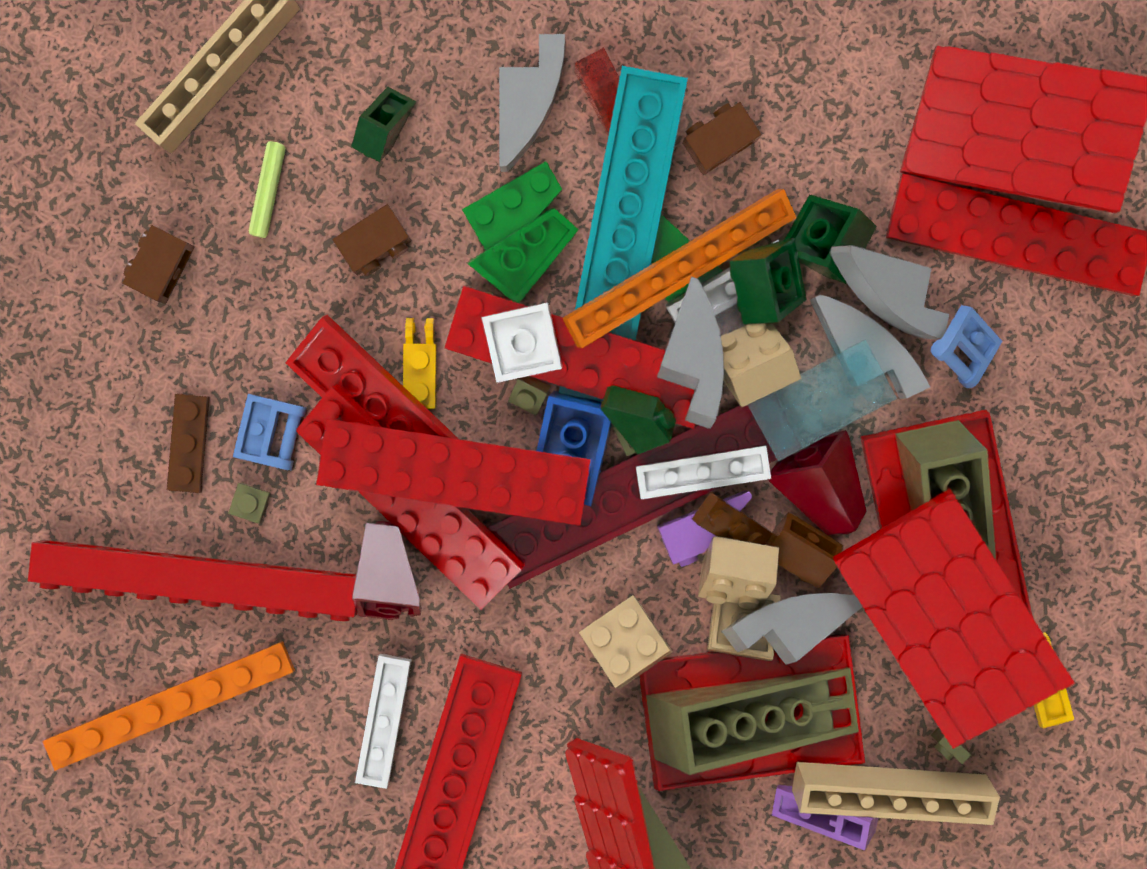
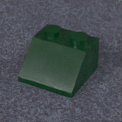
(828, 225)
(768, 282)

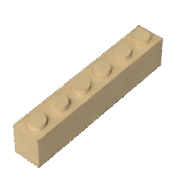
(214, 70)
(894, 793)

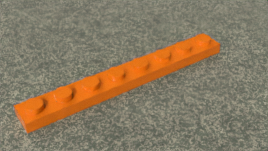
(678, 267)
(168, 706)

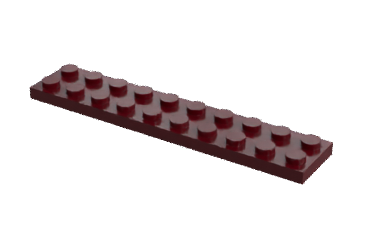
(617, 497)

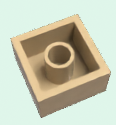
(757, 362)
(738, 573)
(625, 642)

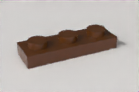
(188, 443)
(729, 522)

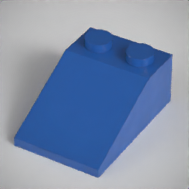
(576, 429)

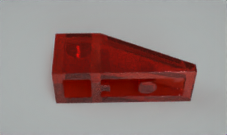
(599, 84)

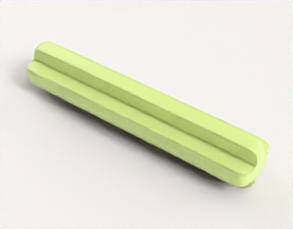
(267, 189)

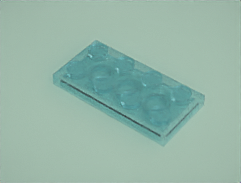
(822, 400)

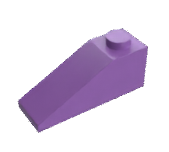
(687, 539)
(848, 829)

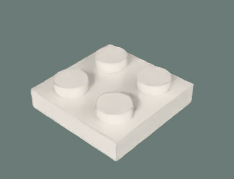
(522, 342)

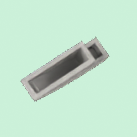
(527, 99)
(891, 290)
(849, 326)
(696, 355)
(793, 623)

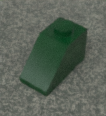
(382, 123)
(638, 418)

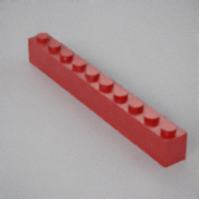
(192, 578)

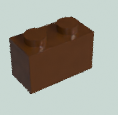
(721, 137)
(373, 241)
(157, 264)
(804, 550)

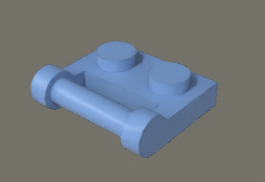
(974, 339)
(258, 431)

